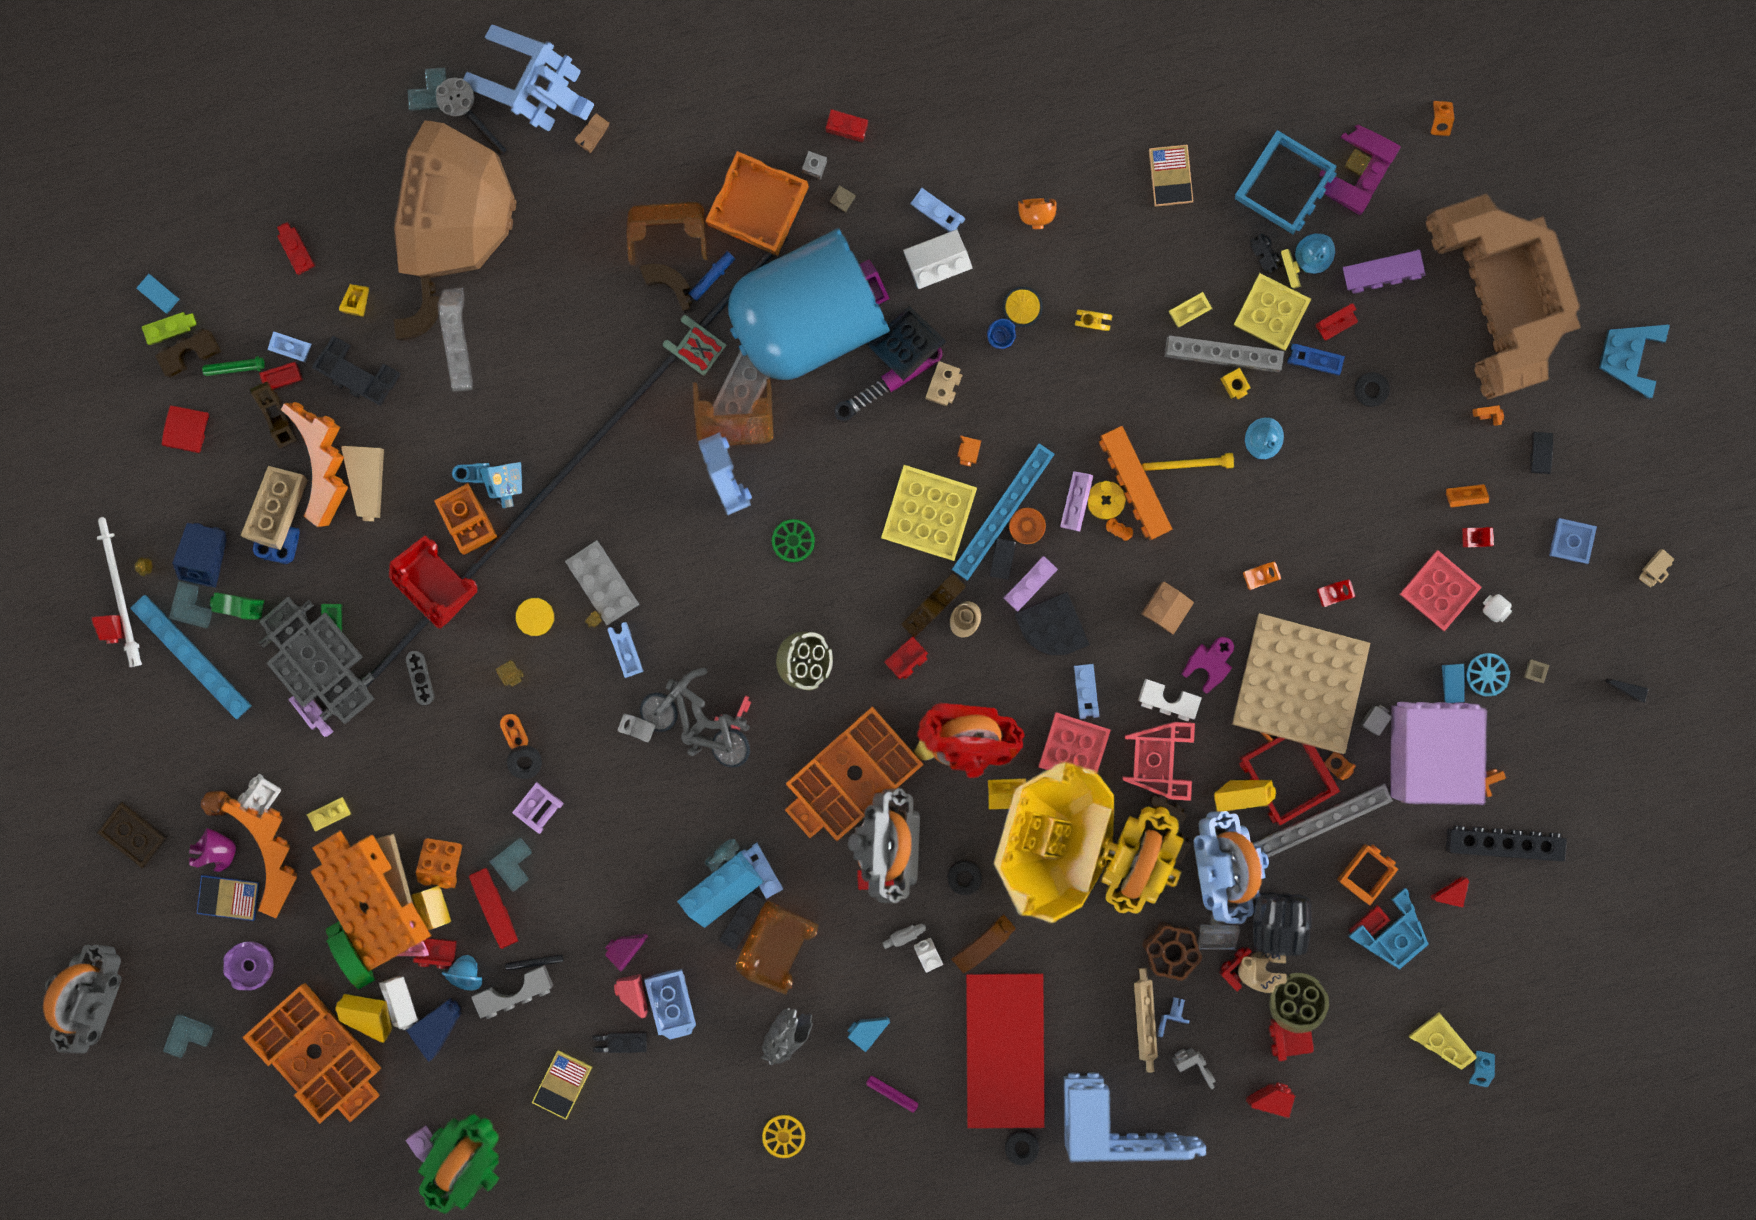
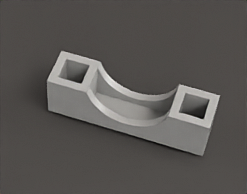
(490, 1001)

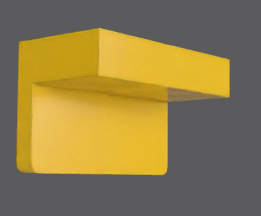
(1002, 792)
(431, 907)

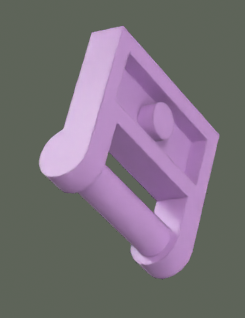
(532, 804)

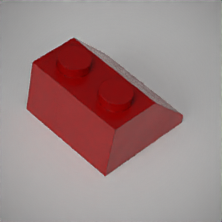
(1273, 1099)

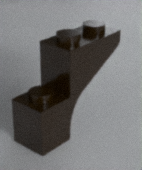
(933, 605)
(1177, 812)

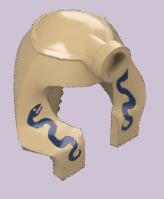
(1253, 972)

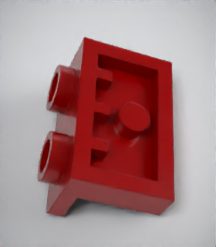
(1337, 322)
(906, 658)
(440, 953)

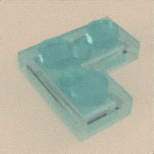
(426, 97)
(184, 608)
(507, 864)
(186, 1030)

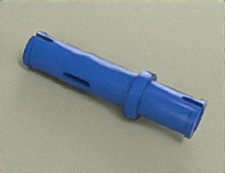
(712, 275)

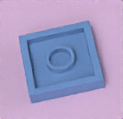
(1573, 541)

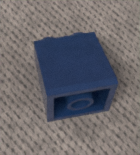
(200, 554)
(434, 1028)

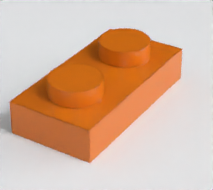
(1467, 495)

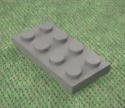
(602, 582)

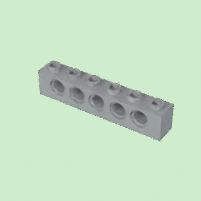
(1224, 354)

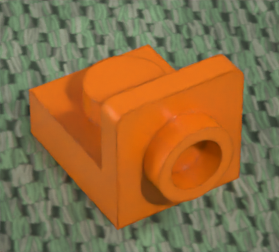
(1486, 412)

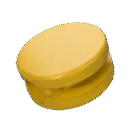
(1093, 320)

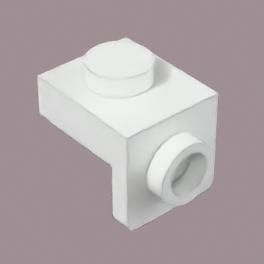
(928, 955)

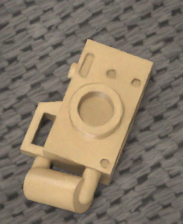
(1656, 567)

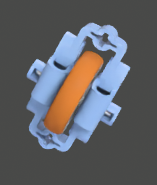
(1228, 867)

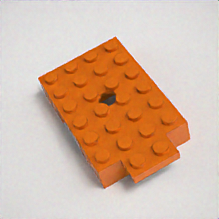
(827, 793)
(353, 877)
(321, 1083)

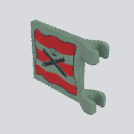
(697, 348)

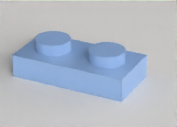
(289, 346)

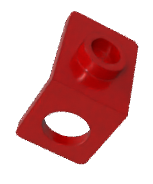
(1334, 593)

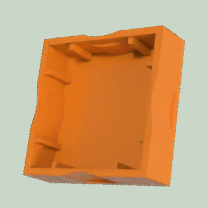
(757, 203)

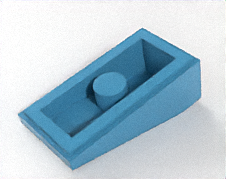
(1453, 683)

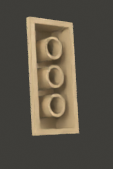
(396, 876)

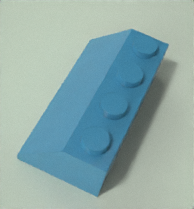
(720, 890)

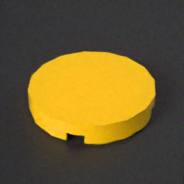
(535, 617)

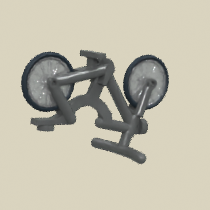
(728, 745)

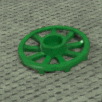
(793, 540)

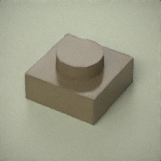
(842, 199)
(1536, 671)

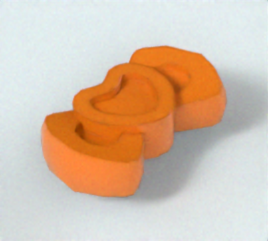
(1119, 529)

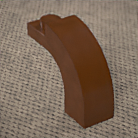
(984, 945)

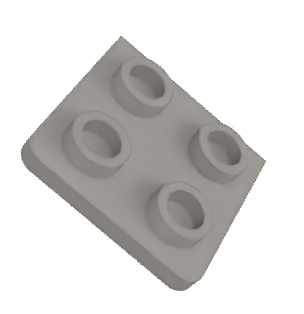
(1188, 1058)

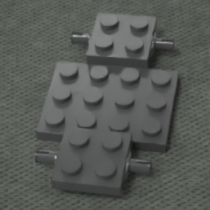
(315, 660)

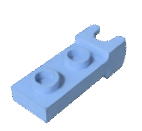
(626, 651)

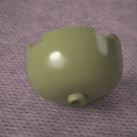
(804, 660)
(1301, 993)

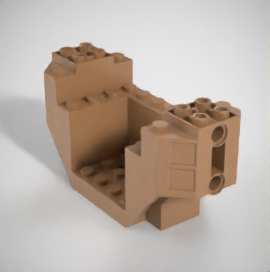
(1520, 288)

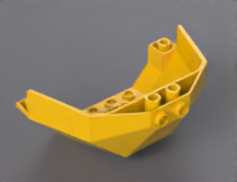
(1056, 841)

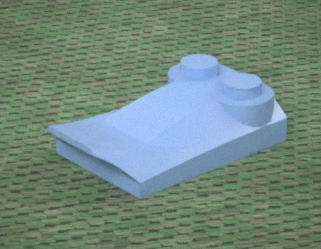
(670, 1004)

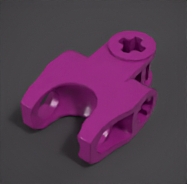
(1212, 661)

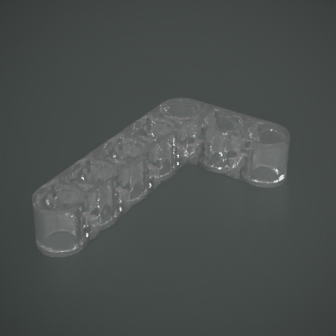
(450, 314)

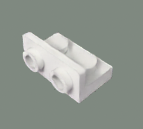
(259, 794)

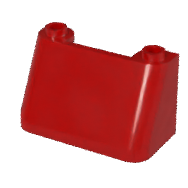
(430, 582)

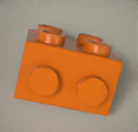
(438, 863)

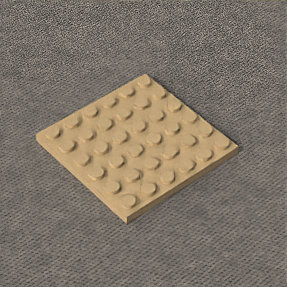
(1301, 683)

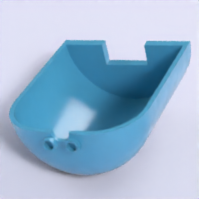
(804, 309)

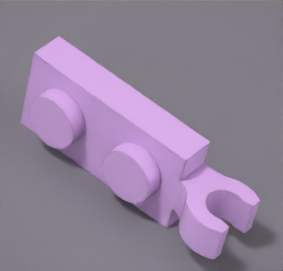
(311, 716)

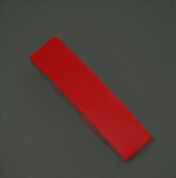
(493, 908)

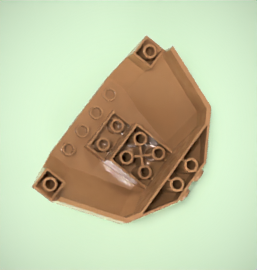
(450, 204)

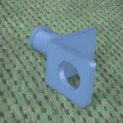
(1175, 1015)

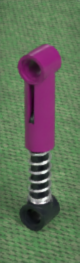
(890, 382)

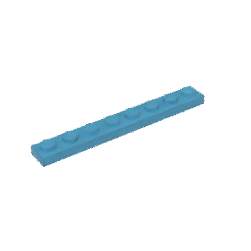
(1003, 511)
(191, 657)

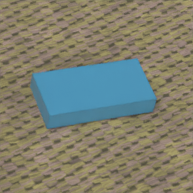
(158, 293)

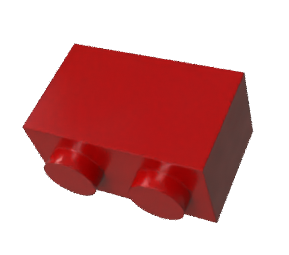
(847, 126)

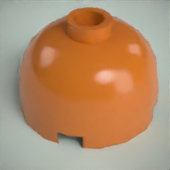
(1037, 212)

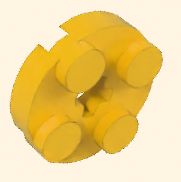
(1116, 498)

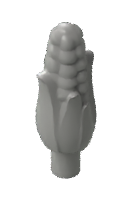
(904, 936)

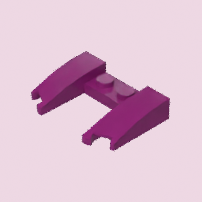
(1382, 152)

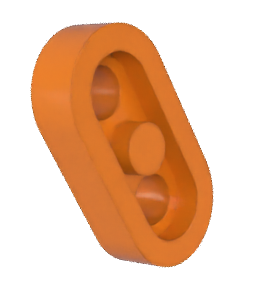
(512, 733)

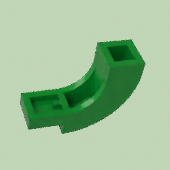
(347, 957)

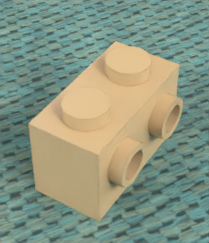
(943, 384)

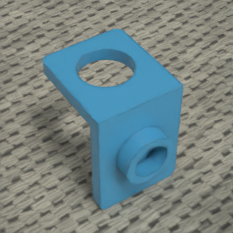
(1483, 1068)

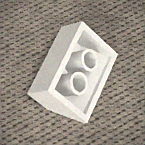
(937, 259)

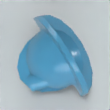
(1315, 253)
(1264, 438)
(464, 973)

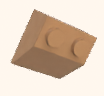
(1167, 607)

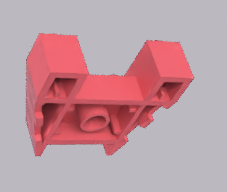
(1155, 759)

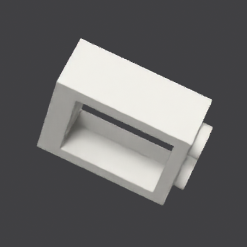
(398, 1002)

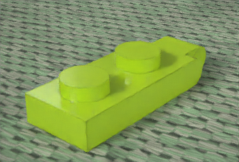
(168, 328)

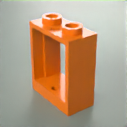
(1382, 882)

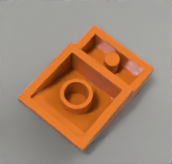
(465, 519)

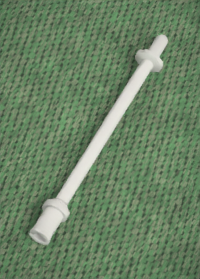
(131, 646)

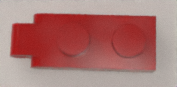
(294, 248)

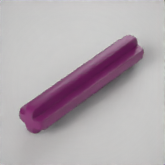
(892, 1094)

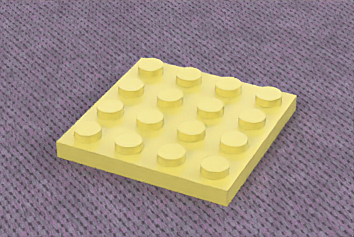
(929, 512)

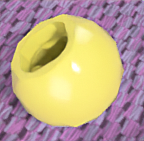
(922, 752)

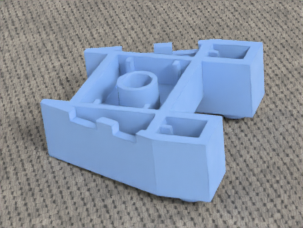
(719, 466)

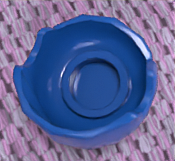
(1001, 333)

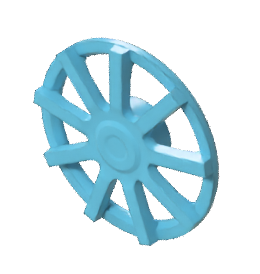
(1488, 674)

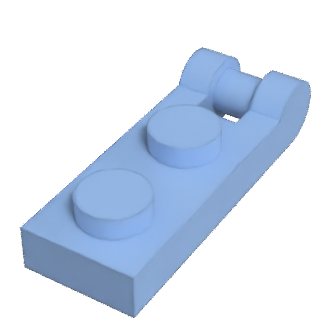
(936, 210)
(1086, 690)
(771, 883)

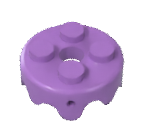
(235, 968)

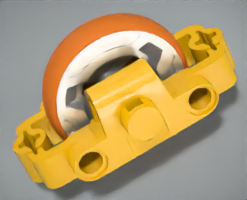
(1142, 861)

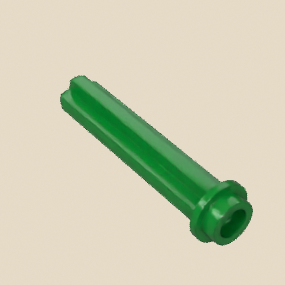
(236, 366)

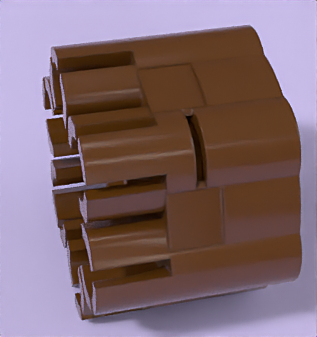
(1162, 938)

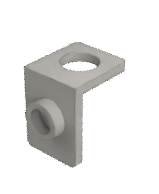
(637, 727)

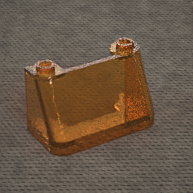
(774, 946)

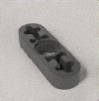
(421, 662)

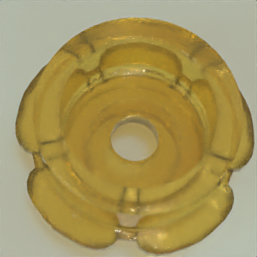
(143, 566)
(594, 619)

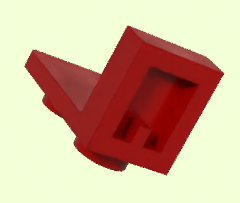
(1228, 966)

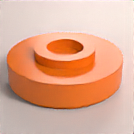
(1027, 526)

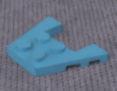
(1624, 352)
(1400, 940)

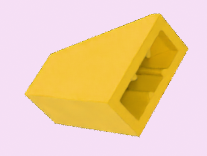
(1244, 794)
(365, 1015)

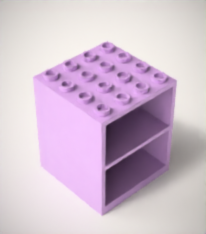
(1438, 753)

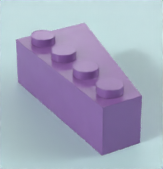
(1384, 271)

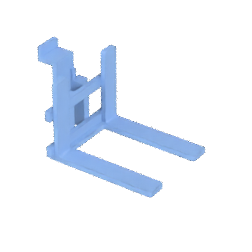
(557, 91)

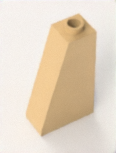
(365, 474)

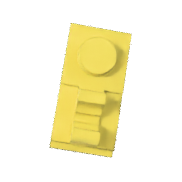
(328, 814)

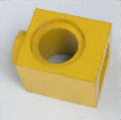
(1227, 382)

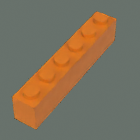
(1135, 482)

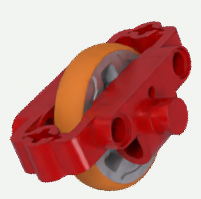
(970, 737)

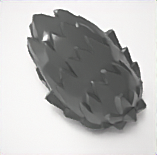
(786, 1036)

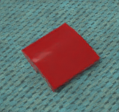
(185, 429)

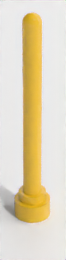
(1225, 460)

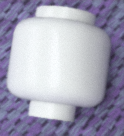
(1497, 608)

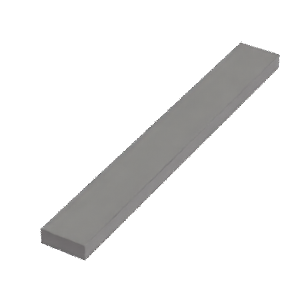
(1324, 820)

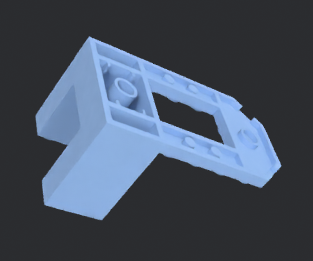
(1088, 1128)

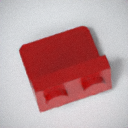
(1289, 1043)

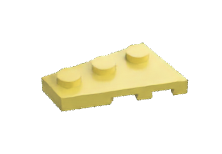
(1443, 1040)

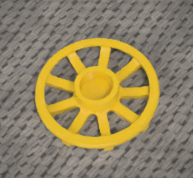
(783, 1136)

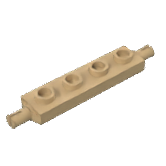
(1146, 1020)

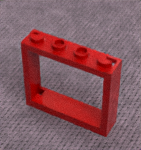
(1321, 768)

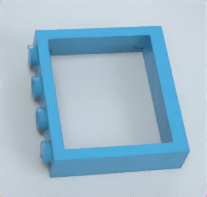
(1280, 138)

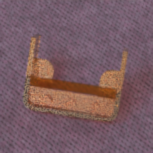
(689, 213)
(737, 428)

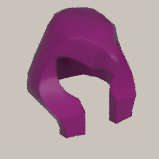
(215, 849)

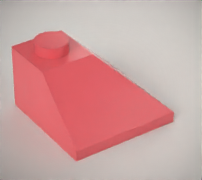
(632, 994)

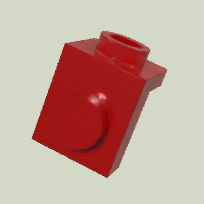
(1478, 537)

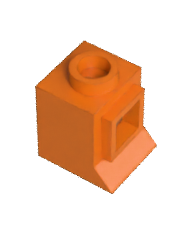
(968, 451)

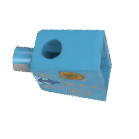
(503, 482)

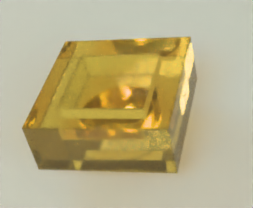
(1357, 162)

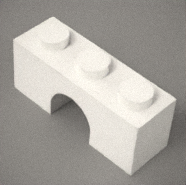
(1185, 706)

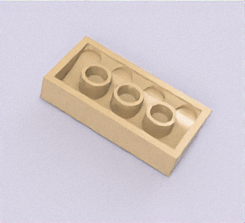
(274, 507)

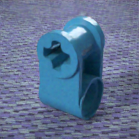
(473, 472)

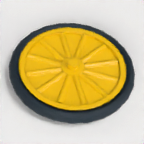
(1022, 306)

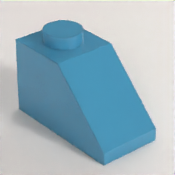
(867, 1031)

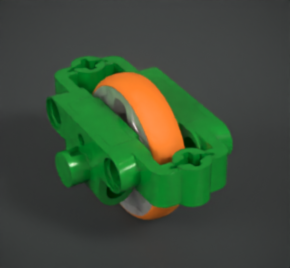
(459, 1162)

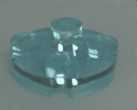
(724, 852)

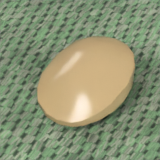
(965, 619)

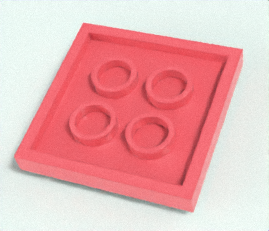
(1440, 590)
(1074, 743)

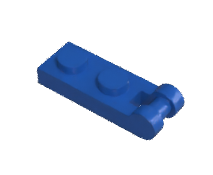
(1316, 359)

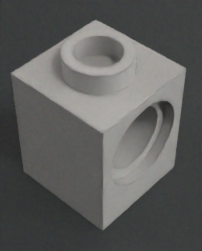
(814, 165)
(1376, 719)

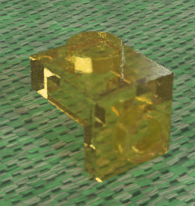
(509, 674)

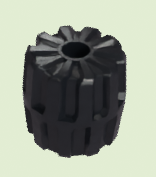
(1282, 924)

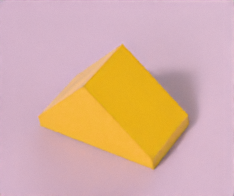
(355, 300)

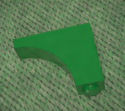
(237, 606)

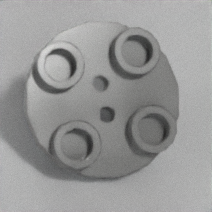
(458, 105)

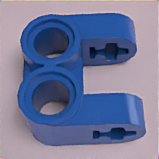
(273, 554)

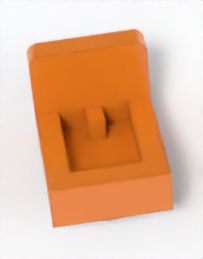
(1491, 777)

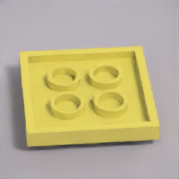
(1272, 312)

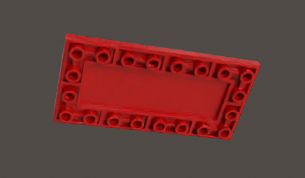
(1005, 1050)

